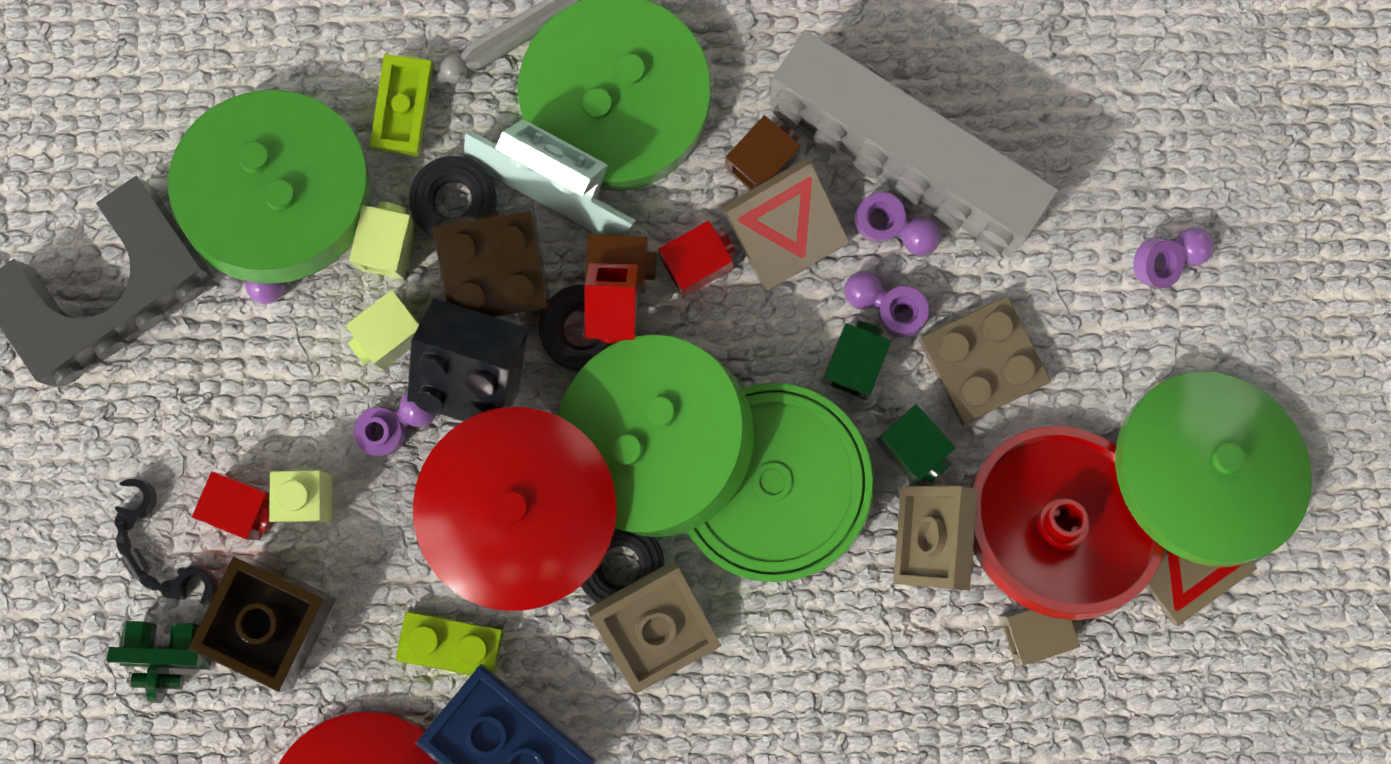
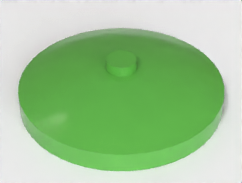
(1213, 469)

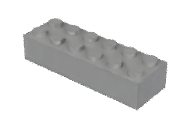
(908, 146)

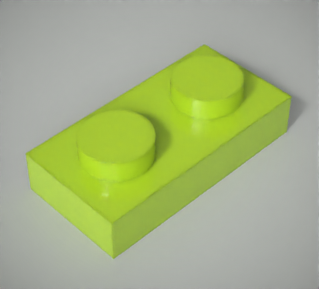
(401, 105)
(448, 644)

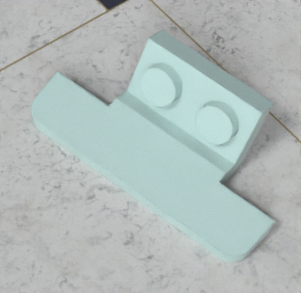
(549, 174)

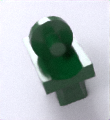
(138, 650)

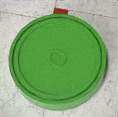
(618, 86)
(269, 186)
(667, 428)
(802, 490)

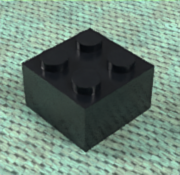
(464, 361)

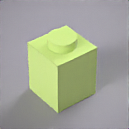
(383, 240)
(383, 331)
(301, 497)

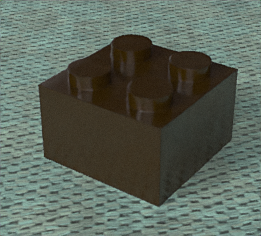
(492, 261)
(262, 623)

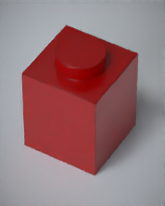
(697, 257)
(611, 302)
(234, 507)

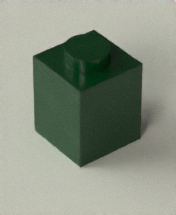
(857, 359)
(917, 446)

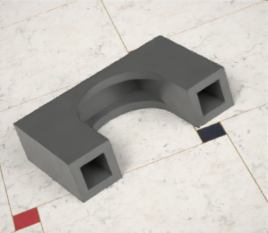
(162, 273)

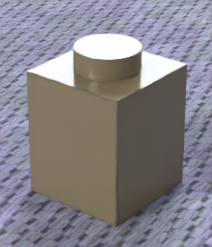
(1038, 636)

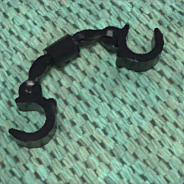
(136, 563)

